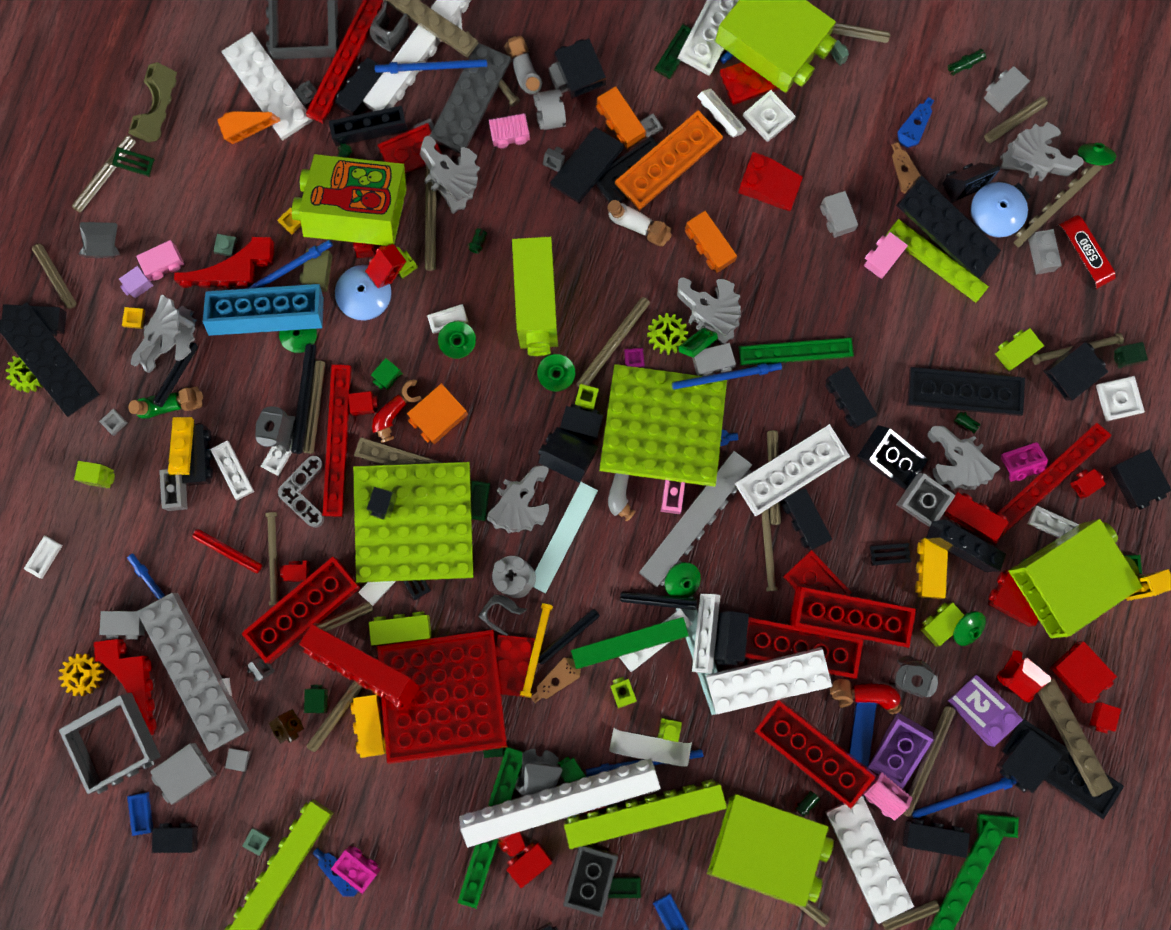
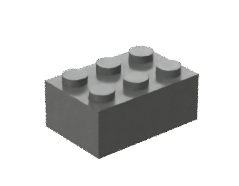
(591, 880)

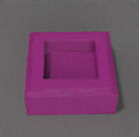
(634, 357)

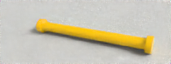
(536, 650)

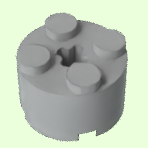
(550, 109)
(505, 570)

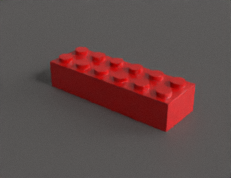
(299, 609)
(852, 616)
(774, 640)
(359, 667)
(815, 753)

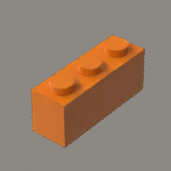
(620, 117)
(710, 242)

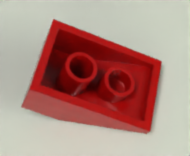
(770, 182)

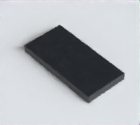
(587, 165)
(606, 183)

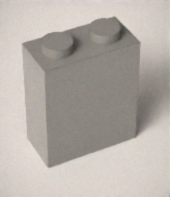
(182, 773)

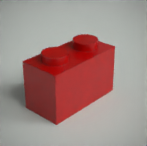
(385, 265)
(529, 864)

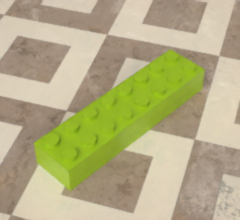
(645, 814)

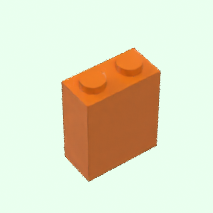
(436, 414)

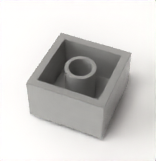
(925, 499)

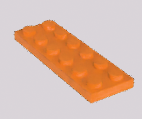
(668, 160)

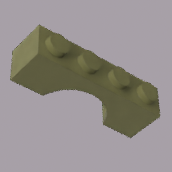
(160, 82)

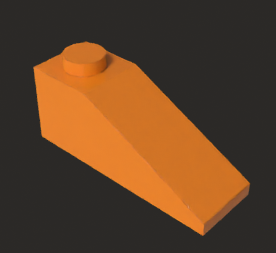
(240, 125)

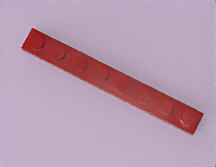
(343, 60)
(337, 441)
(1054, 474)

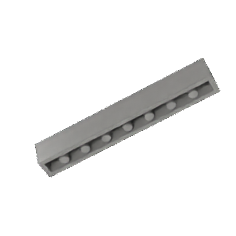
(694, 520)

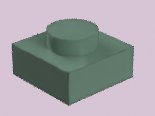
(839, 52)
(225, 245)
(256, 841)

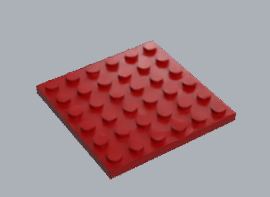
(456, 700)

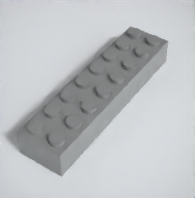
(193, 671)

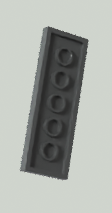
(470, 99)

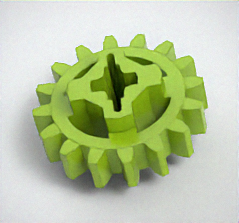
(659, 334)
(28, 380)

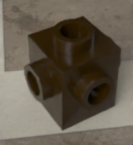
(286, 726)

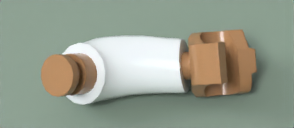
(630, 218)

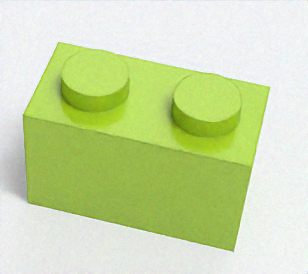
(1019, 349)
(94, 474)
(942, 624)

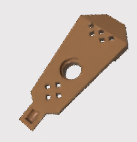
(908, 177)
(560, 672)

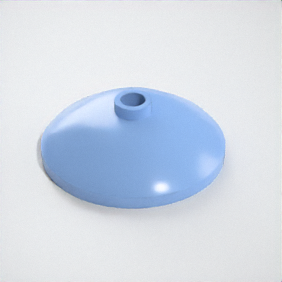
(993, 218)
(364, 304)

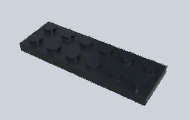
(948, 227)
(47, 360)
(966, 391)
(1067, 777)

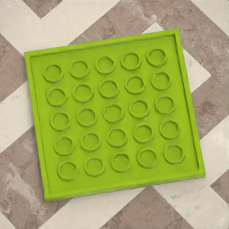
(662, 429)
(427, 528)

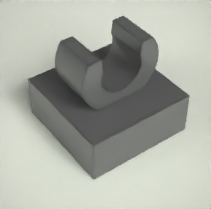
(306, 93)
(554, 158)
(260, 669)

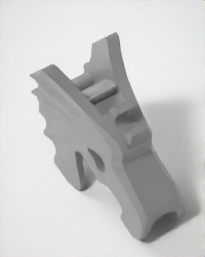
(1030, 150)
(453, 181)
(714, 314)
(163, 331)
(969, 466)
(513, 511)

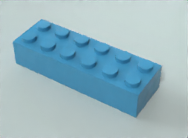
(263, 309)

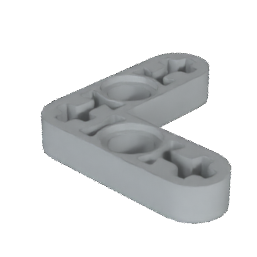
(298, 488)

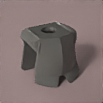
(390, 38)
(98, 240)
(282, 431)
(506, 603)
(910, 668)
(538, 772)

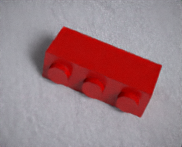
(977, 518)

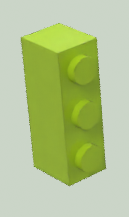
(400, 629)

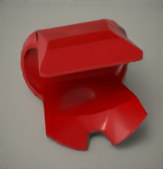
(1023, 676)

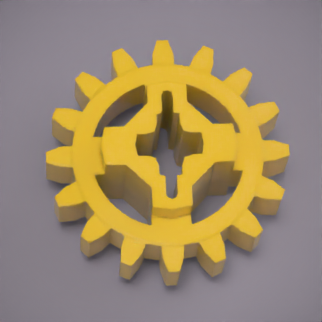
(80, 665)

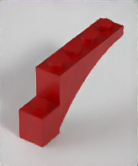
(234, 271)
(131, 673)

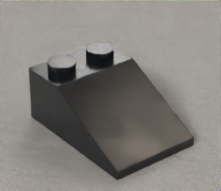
(969, 180)
(892, 456)

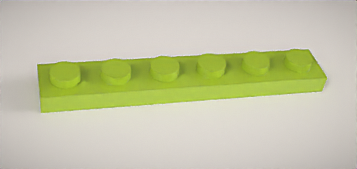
(939, 262)

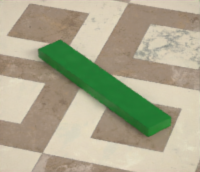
(795, 351)
(630, 643)

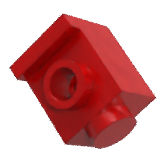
(364, 250)
(295, 571)
(512, 844)

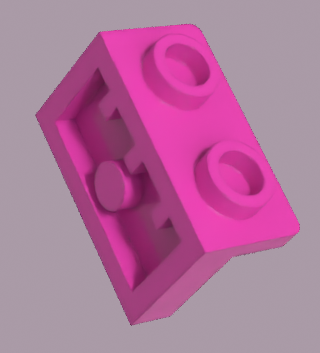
(1024, 461)
(356, 868)

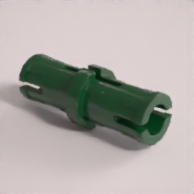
(967, 62)

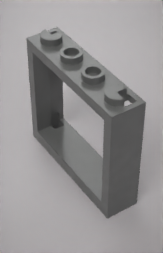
(302, 52)
(80, 755)

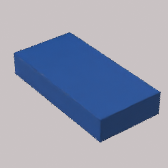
(140, 813)
(670, 913)

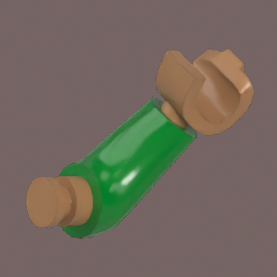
(185, 399)

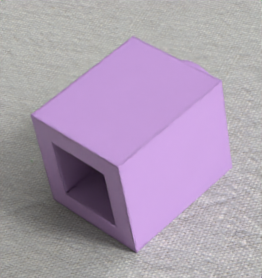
(135, 282)

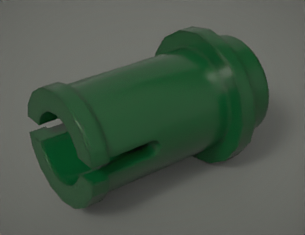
(344, 151)
(477, 241)
(967, 422)
(807, 803)

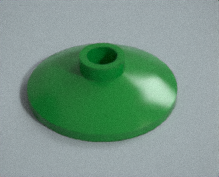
(1097, 154)
(453, 331)
(297, 343)
(556, 363)
(678, 576)
(969, 628)

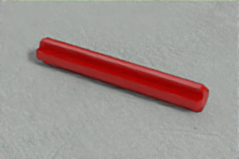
(227, 551)

